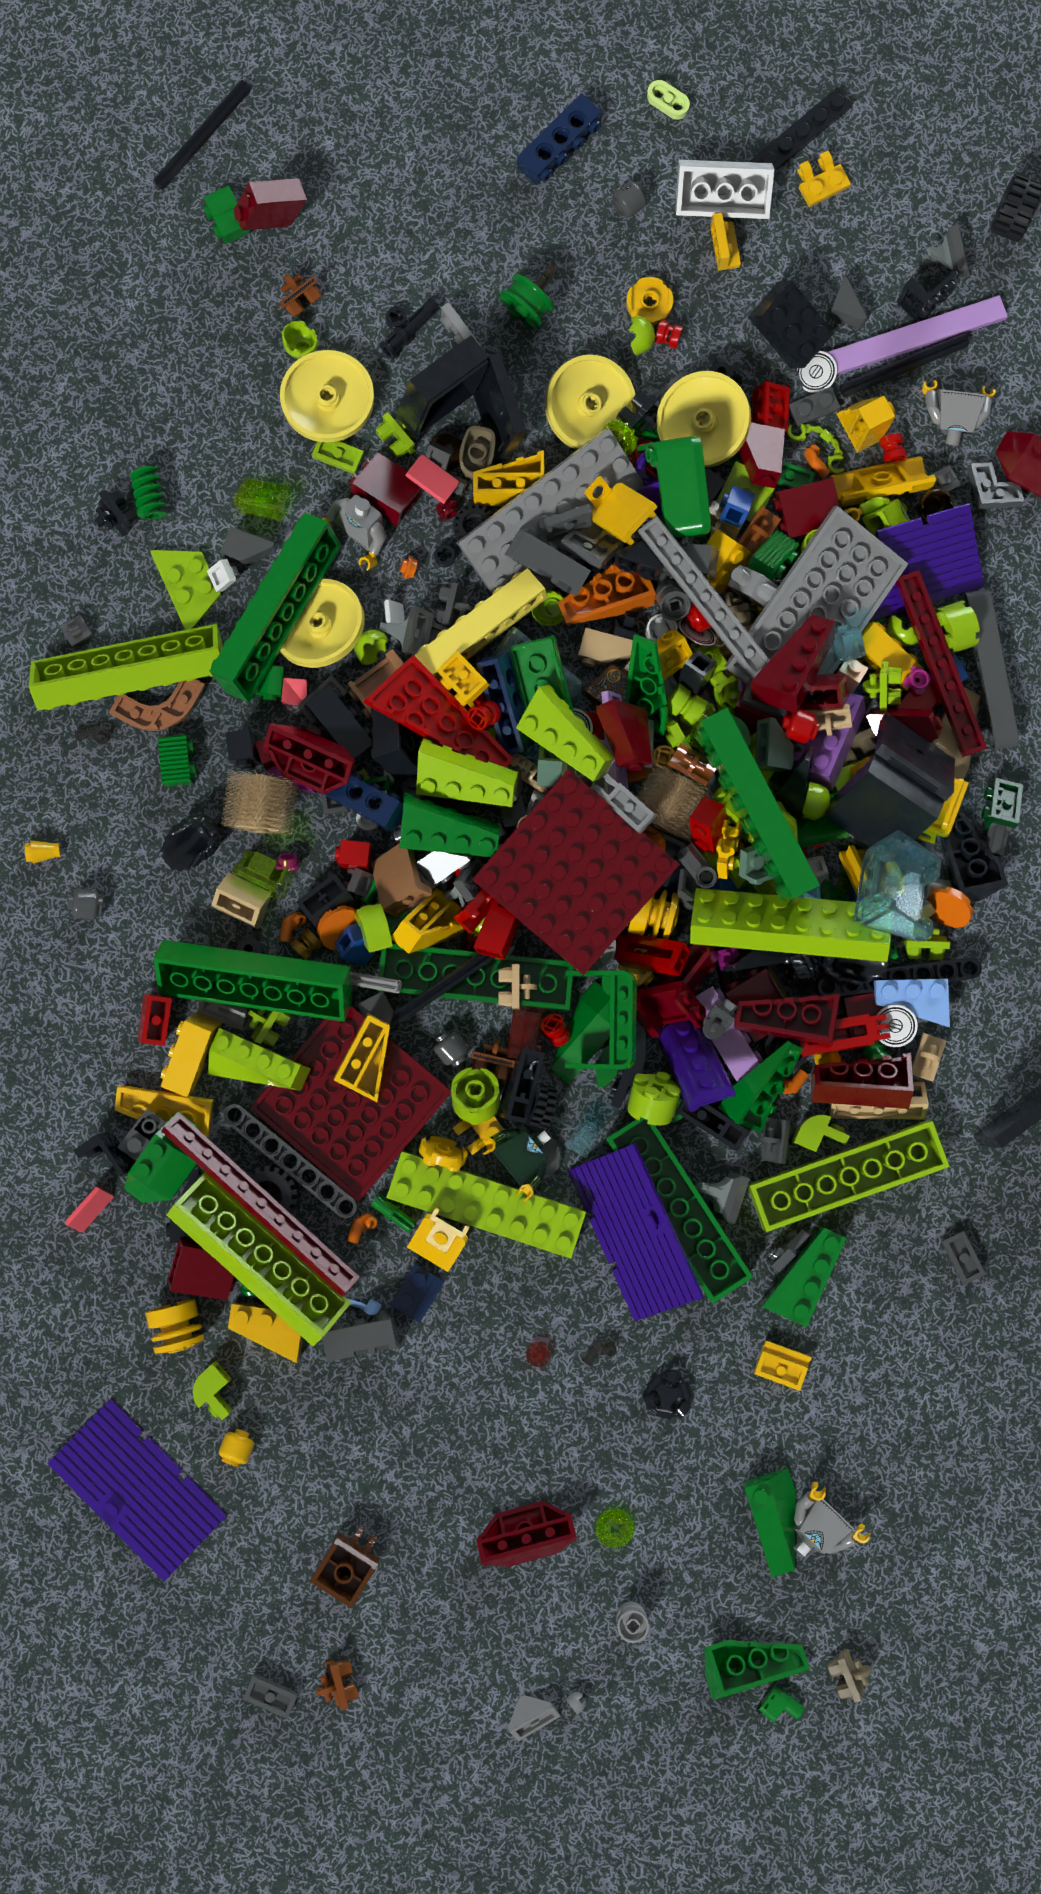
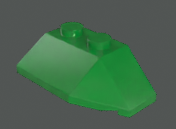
(159, 1170)

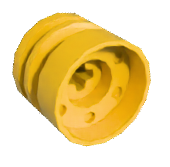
(658, 915)
(174, 1326)

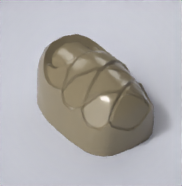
(476, 450)

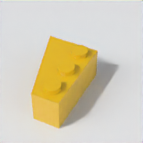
(867, 421)
(428, 924)
(189, 1054)

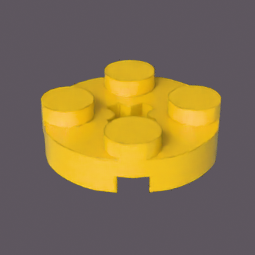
(652, 288)
(442, 1152)

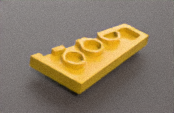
(134, 1101)

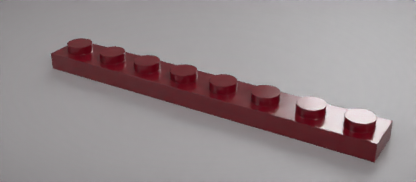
(940, 663)

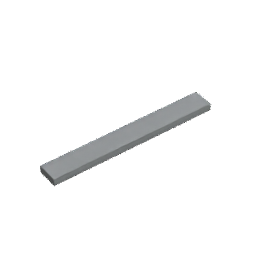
(704, 596)

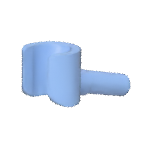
(371, 1308)

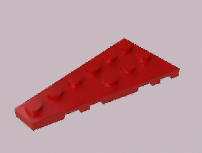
(426, 707)

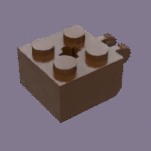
(346, 1552)

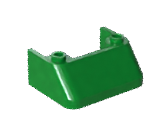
(681, 484)
(623, 1005)

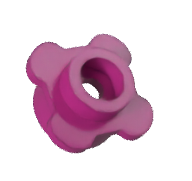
(923, 676)
(287, 860)

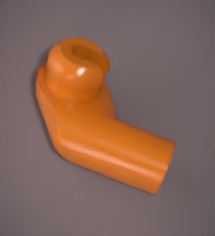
(811, 455)
(291, 923)
(794, 1084)
(361, 1224)

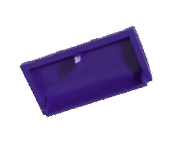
(695, 1065)

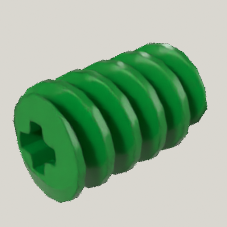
(146, 493)

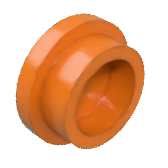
(408, 567)

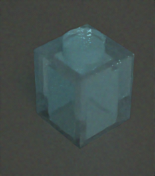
(848, 643)
(583, 1138)

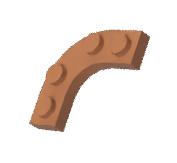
(163, 715)

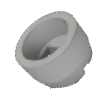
(576, 1705)

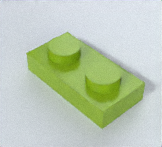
(339, 455)

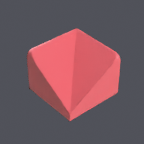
(294, 691)

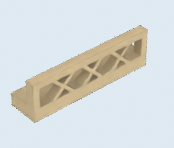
(916, 1111)

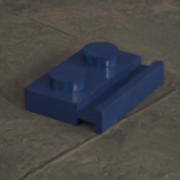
(417, 1293)

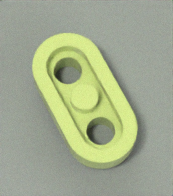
(669, 99)

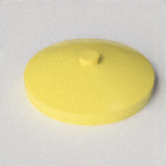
(327, 396)
(586, 397)
(706, 407)
(326, 627)

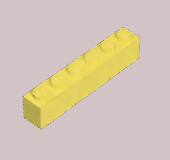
(485, 622)

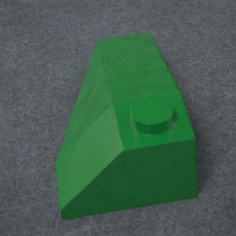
(646, 683)
(760, 1088)
(773, 1511)

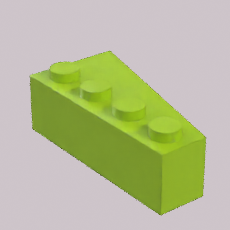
(564, 735)
(463, 777)

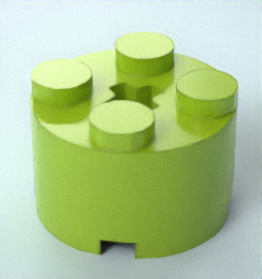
(958, 626)
(475, 1095)
(654, 1098)

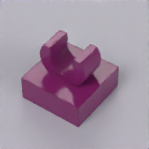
(726, 954)

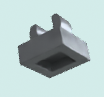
(946, 479)
(76, 630)
(359, 882)

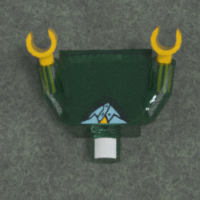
(520, 1156)

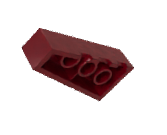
(794, 667)
(800, 1019)
(865, 1083)

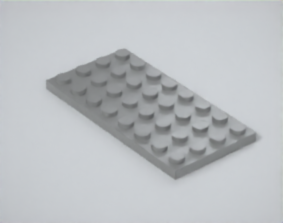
(550, 495)
(836, 577)

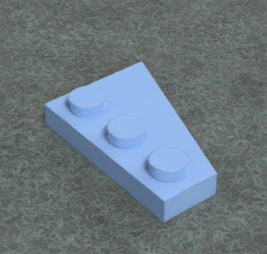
(924, 997)

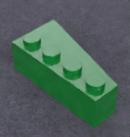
(445, 830)
(805, 1278)

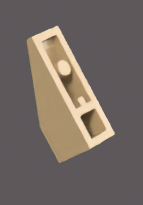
(603, 648)

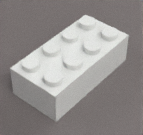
(724, 188)

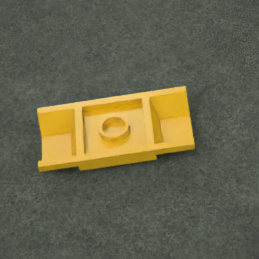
(882, 480)

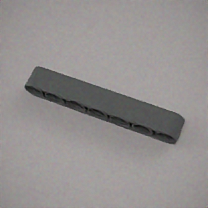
(992, 673)
(279, 1157)

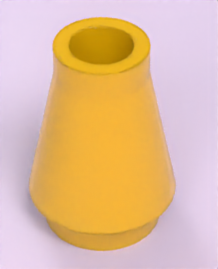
(40, 851)

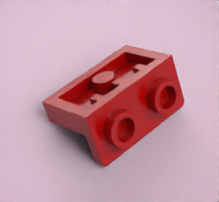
(771, 405)
(474, 911)

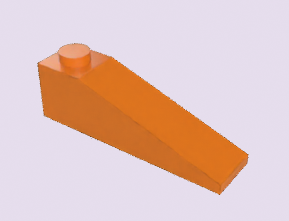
(608, 596)

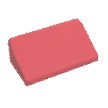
(432, 478)
(89, 1209)

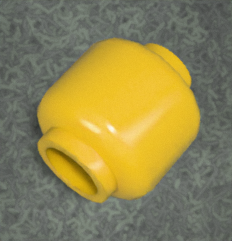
(236, 1448)

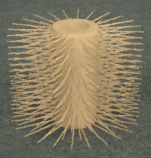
(259, 796)
(672, 801)

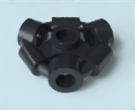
(668, 1395)

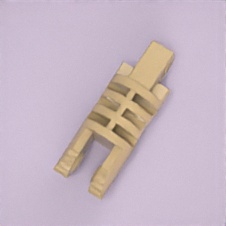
(528, 771)

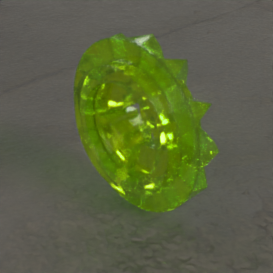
(629, 439)
(617, 1517)

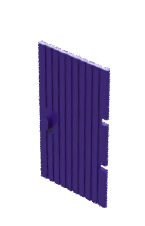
(942, 552)
(635, 1233)
(137, 1490)

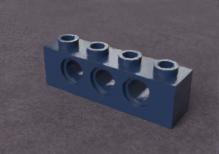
(580, 112)
(505, 693)
(386, 816)

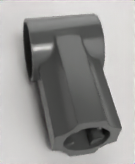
(996, 838)
(696, 865)

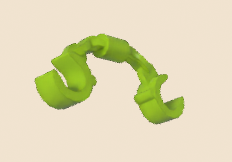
(825, 435)

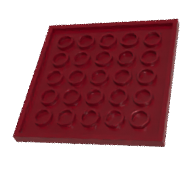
(575, 872)
(341, 1128)

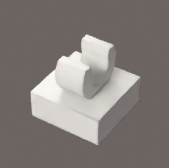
(222, 575)

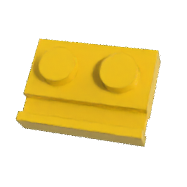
(782, 1365)

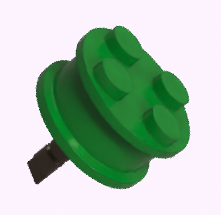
(527, 299)

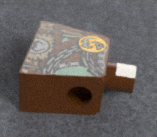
(612, 680)

